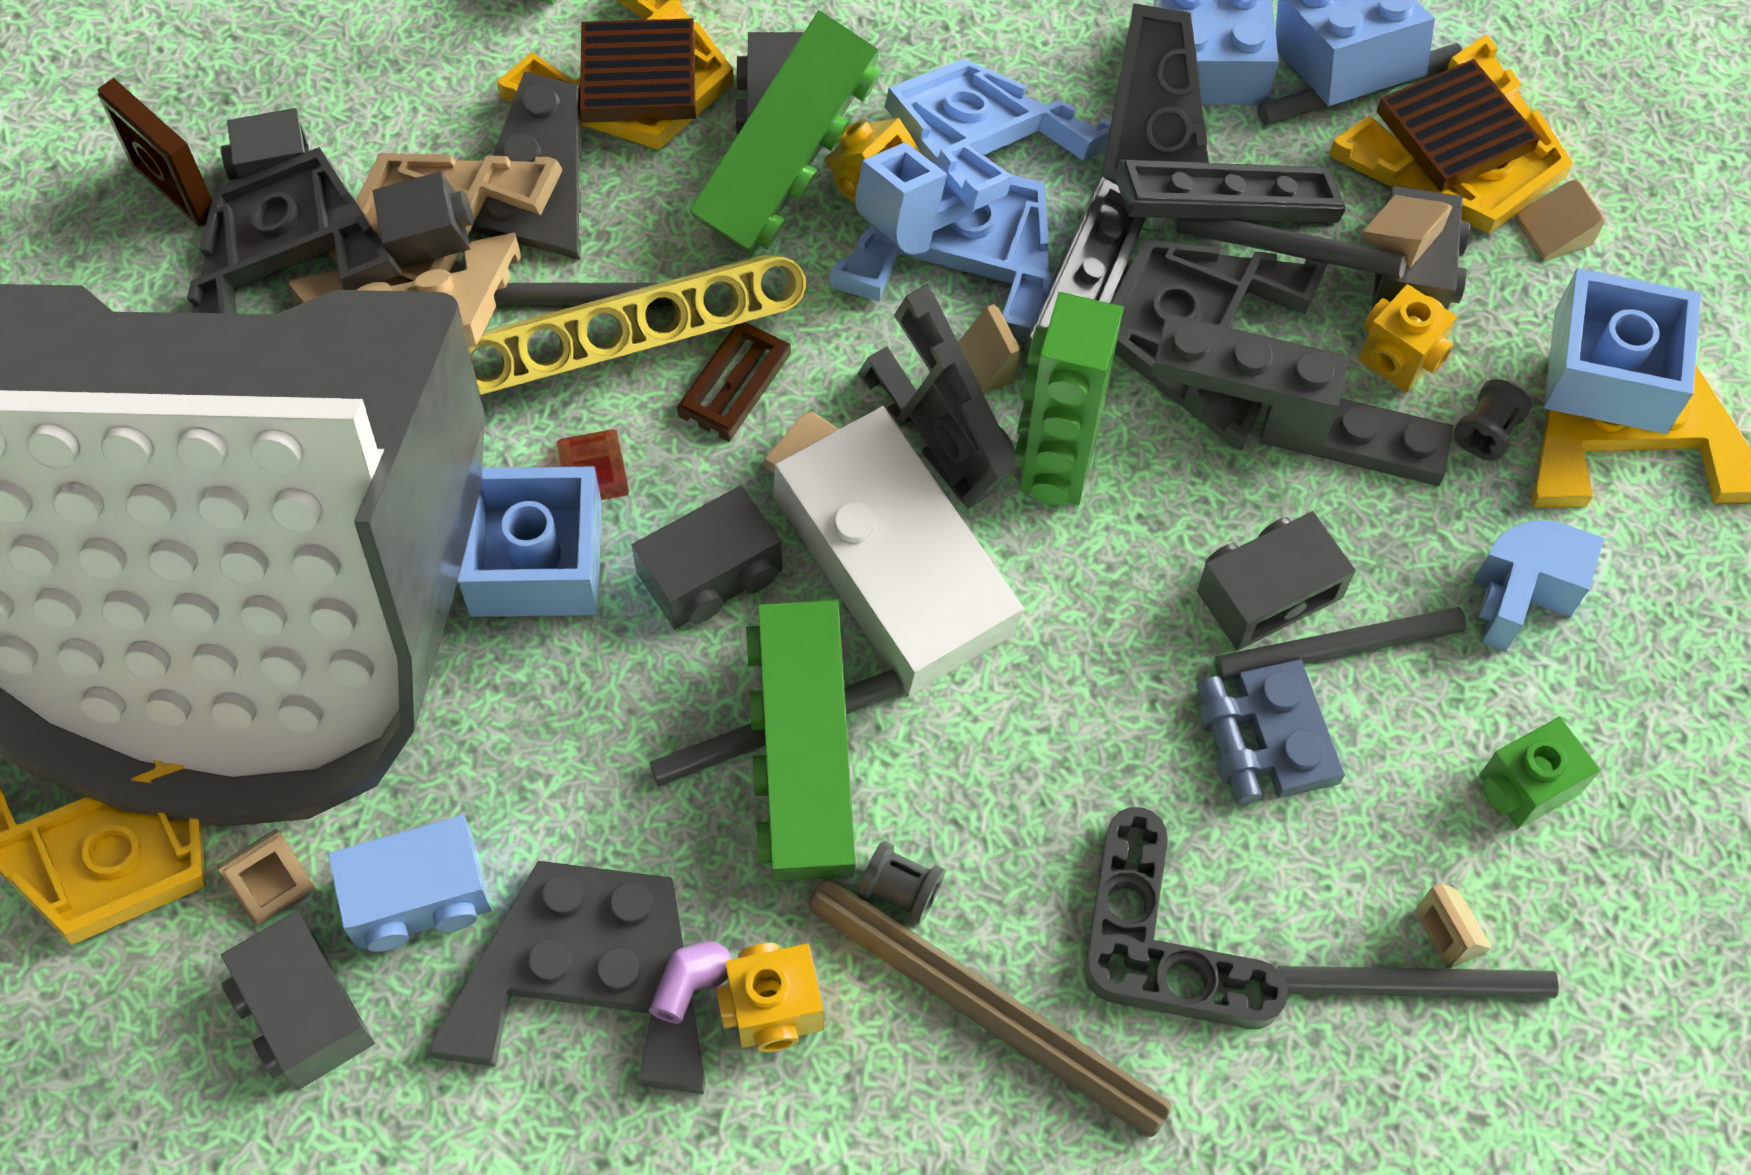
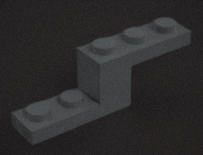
(1302, 399)

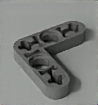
(1137, 943)

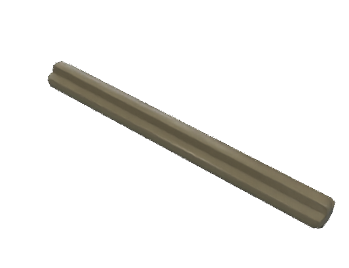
(991, 1007)

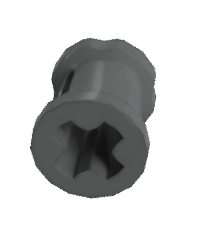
(1493, 419)
(901, 882)

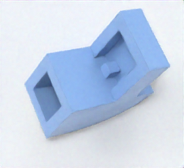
(906, 198)
(1535, 565)

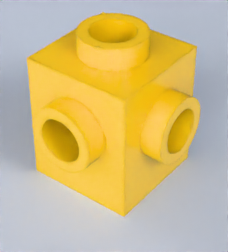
(859, 143)
(1407, 337)
(771, 996)

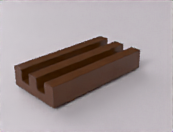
(711, 417)

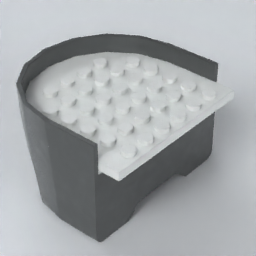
(228, 543)

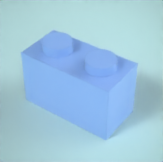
(409, 884)

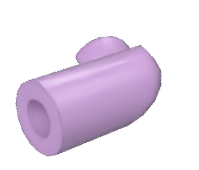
(687, 971)

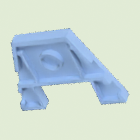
(971, 111)
(995, 242)

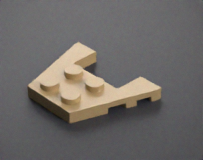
(512, 182)
(472, 288)

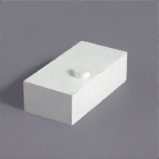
(896, 550)

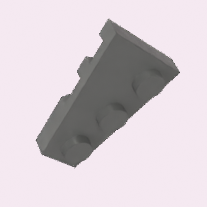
(541, 124)

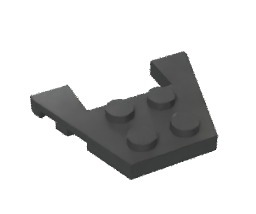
(280, 221)
(1206, 288)
(948, 406)
(584, 942)

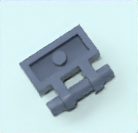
(1287, 727)

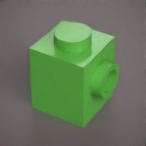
(1538, 773)

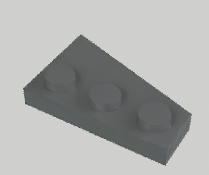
(1157, 93)

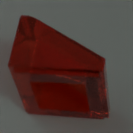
(597, 450)

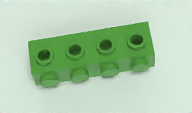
(786, 133)
(1065, 397)
(804, 741)

